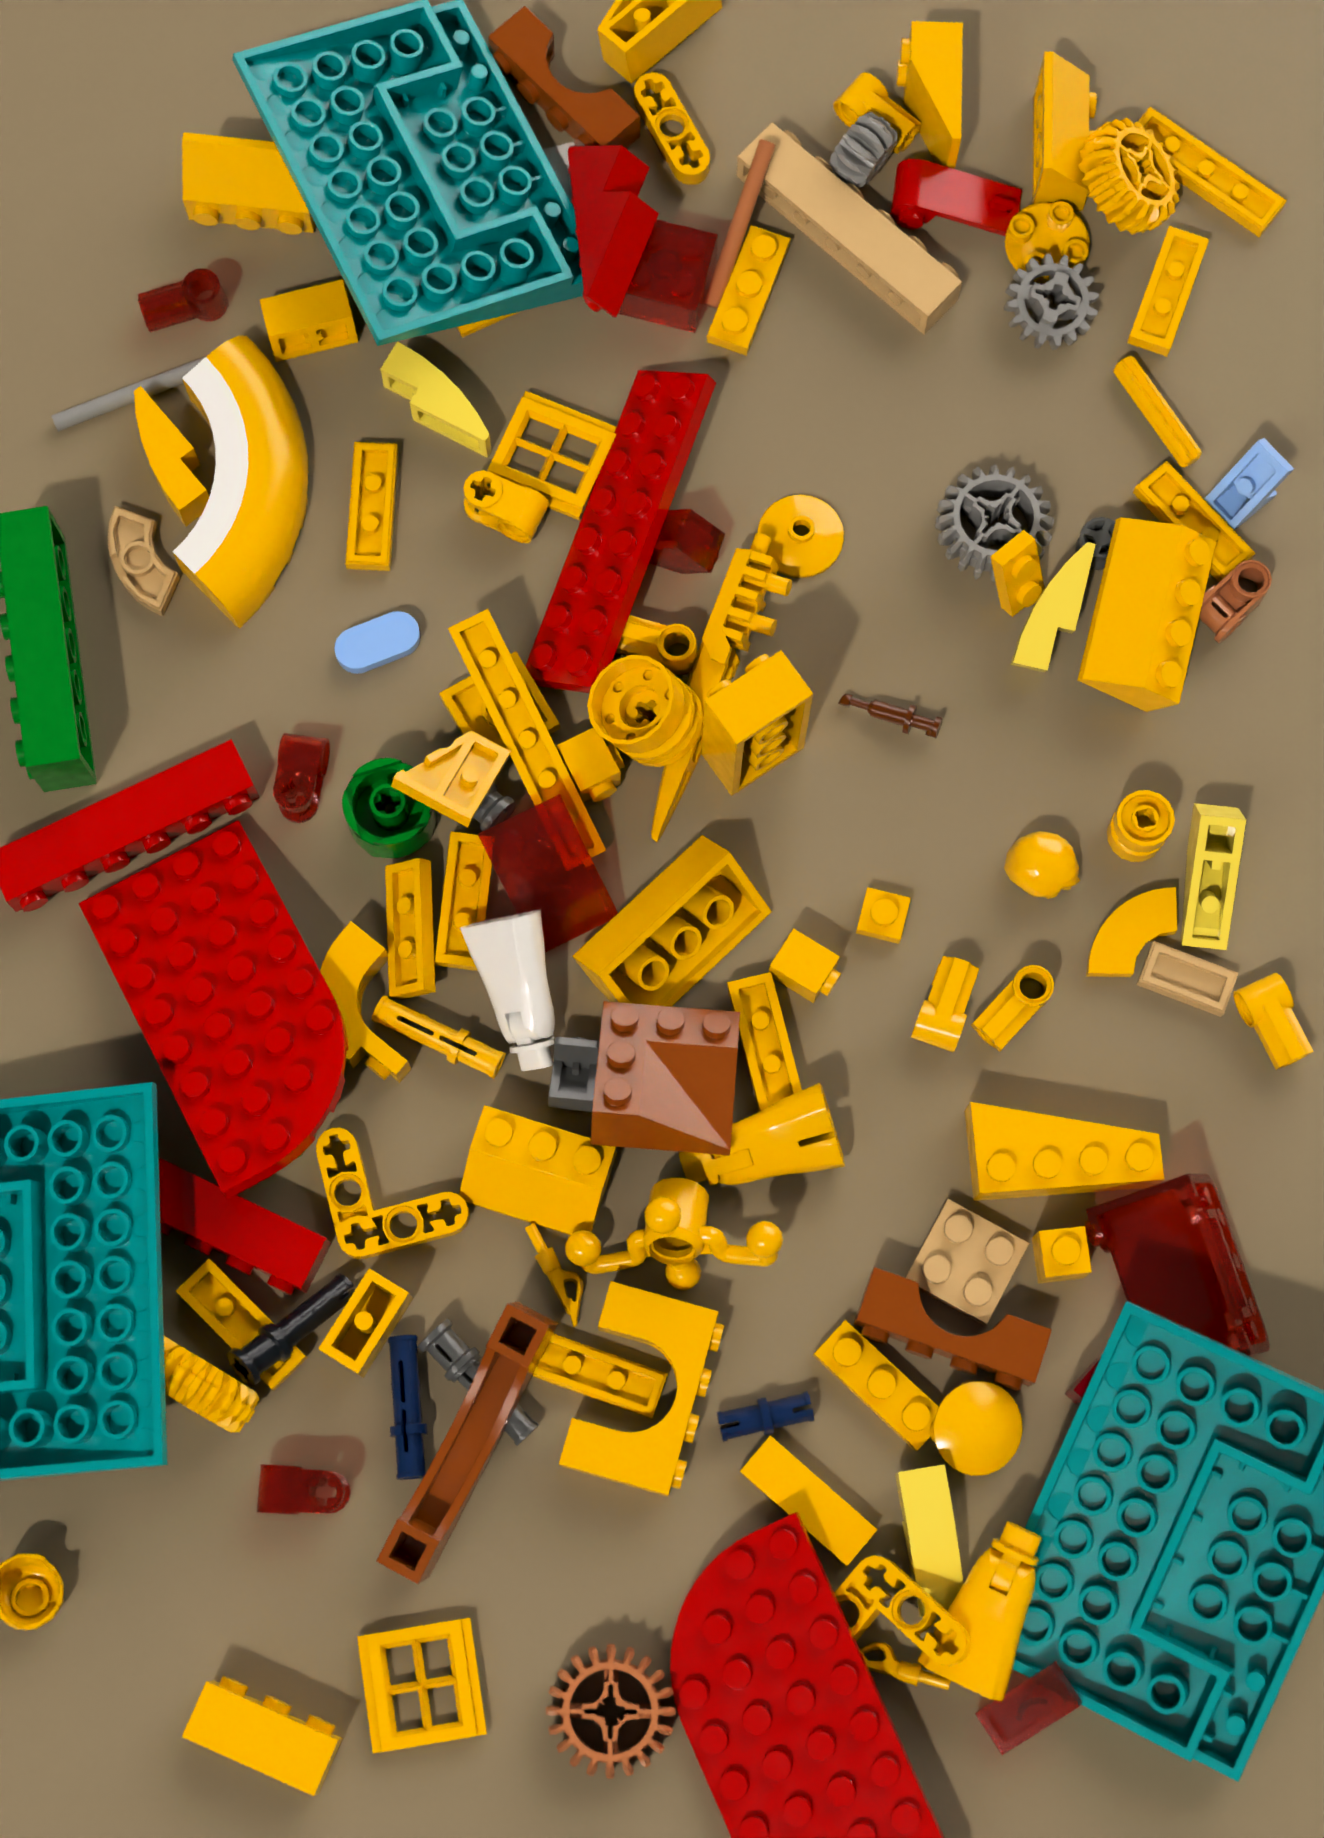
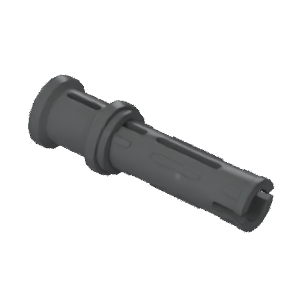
(462, 1364)

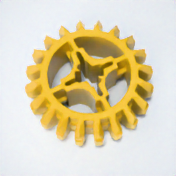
(1129, 176)
(207, 1388)

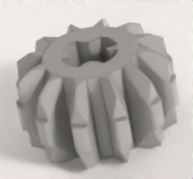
(863, 150)

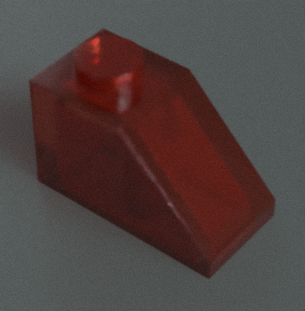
(687, 543)

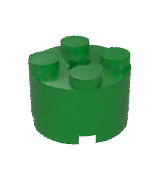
(371, 827)

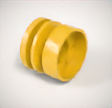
(645, 710)

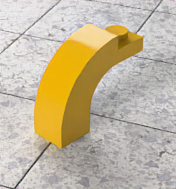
(347, 971)

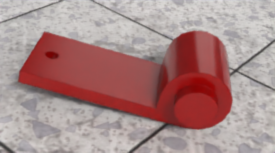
(934, 190)

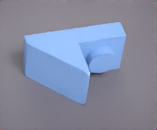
(1249, 484)

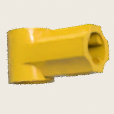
(870, 95)
(653, 640)
(1012, 1009)
(1268, 1009)
(943, 1014)

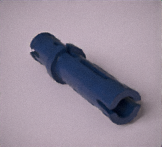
(407, 1407)

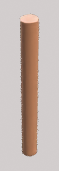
(739, 223)

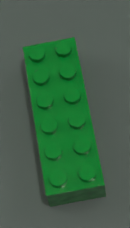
(44, 652)

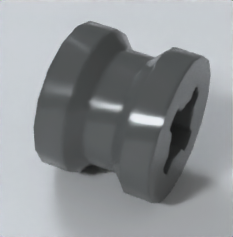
(1099, 532)
(494, 809)

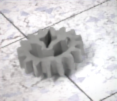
(1034, 298)

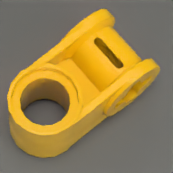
(508, 509)

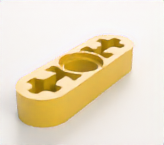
(671, 146)

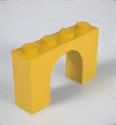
(649, 1456)

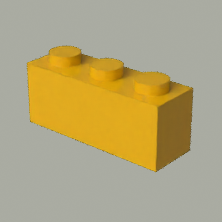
(263, 1735)

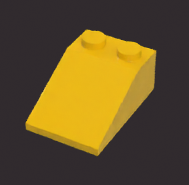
(933, 85)

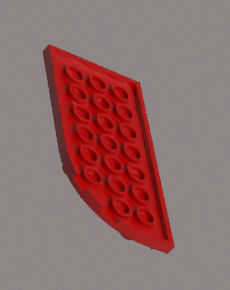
(226, 1003)
(787, 1701)

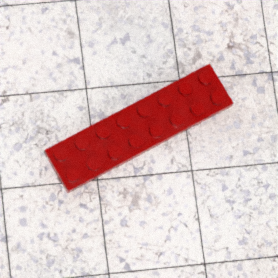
(619, 529)

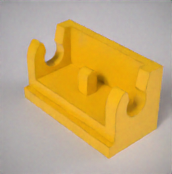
(309, 320)

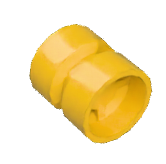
(1140, 826)

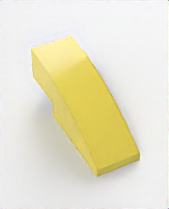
(434, 399)
(1054, 610)
(930, 1533)

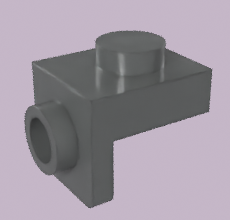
(573, 1074)

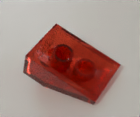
(550, 870)

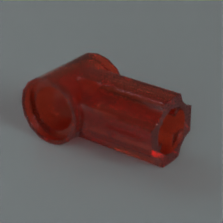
(179, 301)

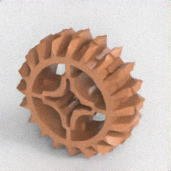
(610, 1744)

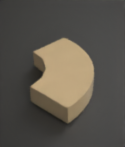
(136, 560)

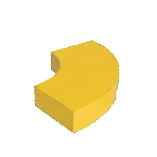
(1129, 930)

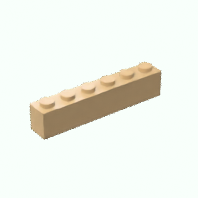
(853, 231)

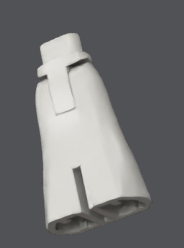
(513, 969)

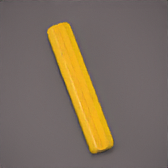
(1157, 411)

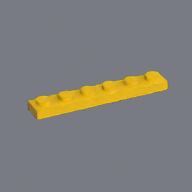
(520, 721)

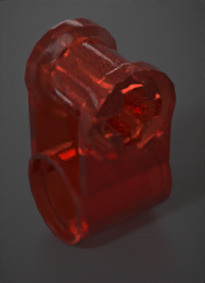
(300, 768)
(294, 1490)

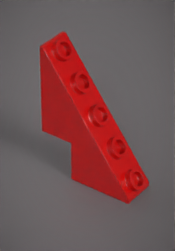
(609, 221)

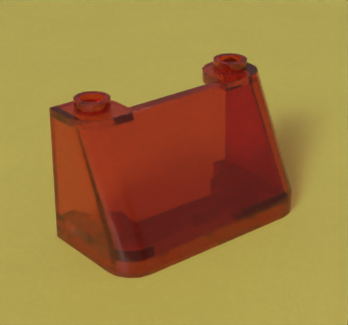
(1181, 1260)

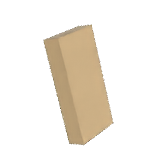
(1187, 978)

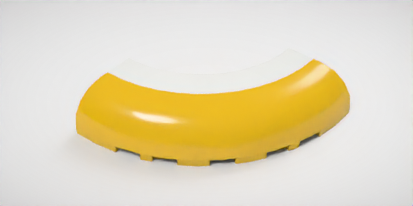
(257, 482)

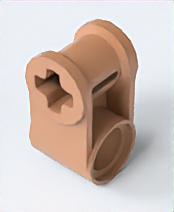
(1228, 604)

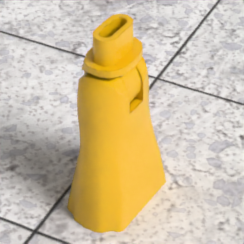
(777, 1141)
(992, 1612)

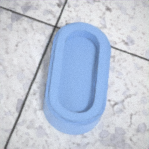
(377, 642)

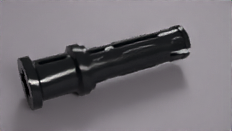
(277, 1340)

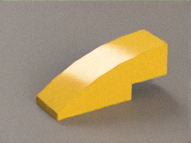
(170, 459)

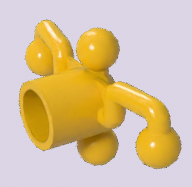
(676, 1236)

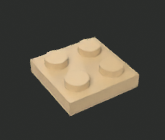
(967, 1262)

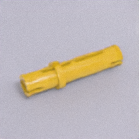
(486, 1059)

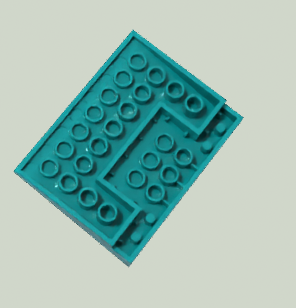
(417, 168)
(81, 1284)
(1180, 1540)

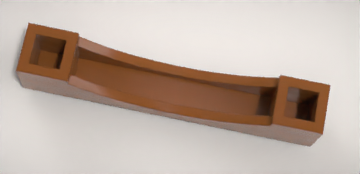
(465, 1451)

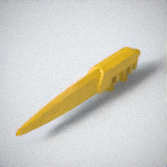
(728, 628)

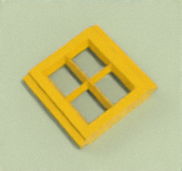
(566, 421)
(379, 1690)

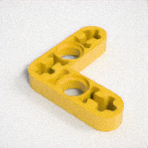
(363, 1212)
(872, 1603)

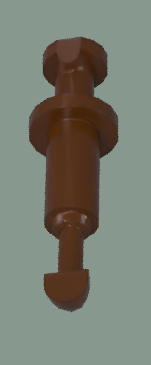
(896, 715)

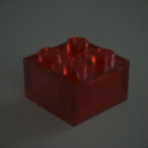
(672, 276)

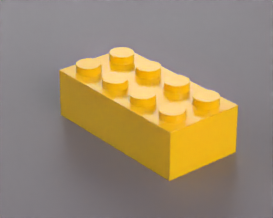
(755, 721)

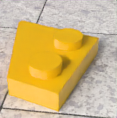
(455, 777)

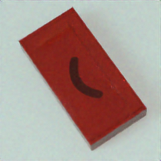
(1029, 1708)

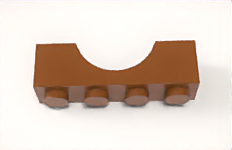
(524, 53)
(894, 1310)

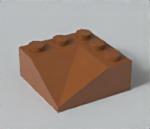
(665, 1078)

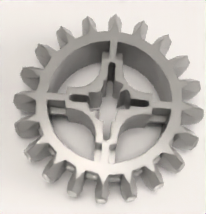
(969, 500)

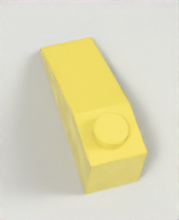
(1211, 875)

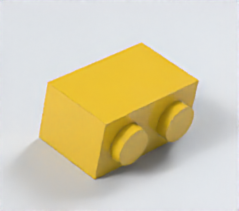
(366, 1323)

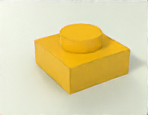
(883, 915)

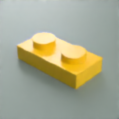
(1018, 573)

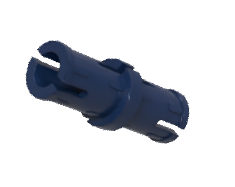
(765, 1416)

